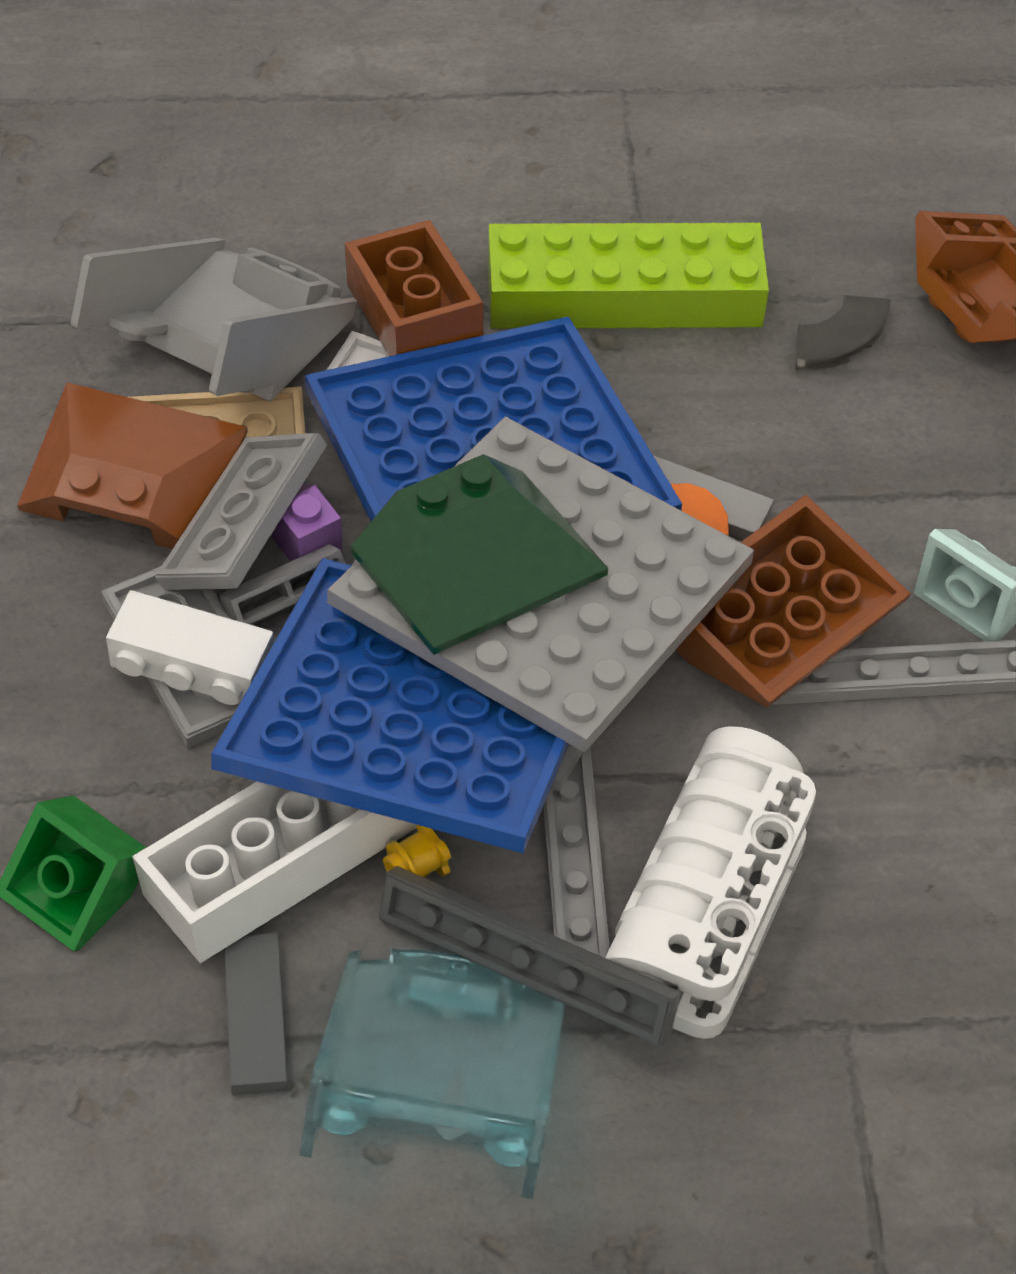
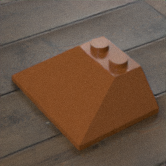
(969, 272)
(128, 462)

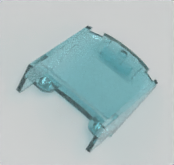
(438, 1054)

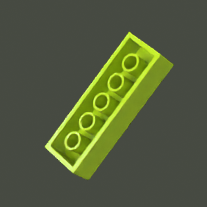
(627, 275)

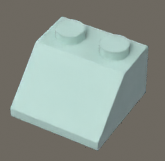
(968, 584)

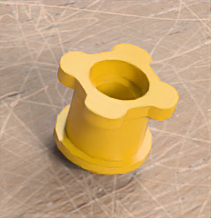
(419, 853)

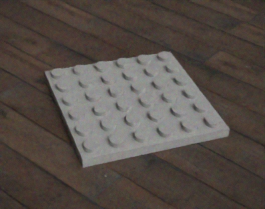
(596, 647)

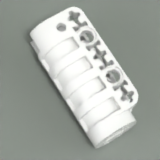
(701, 871)

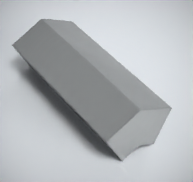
(275, 581)

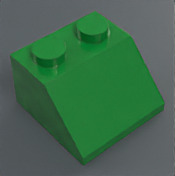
(70, 870)

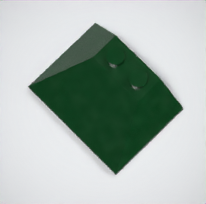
(472, 551)

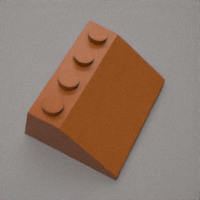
(792, 606)

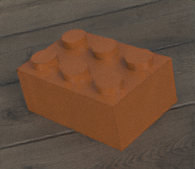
(412, 289)

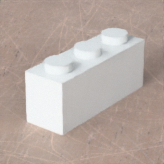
(187, 647)

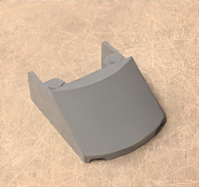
(226, 312)

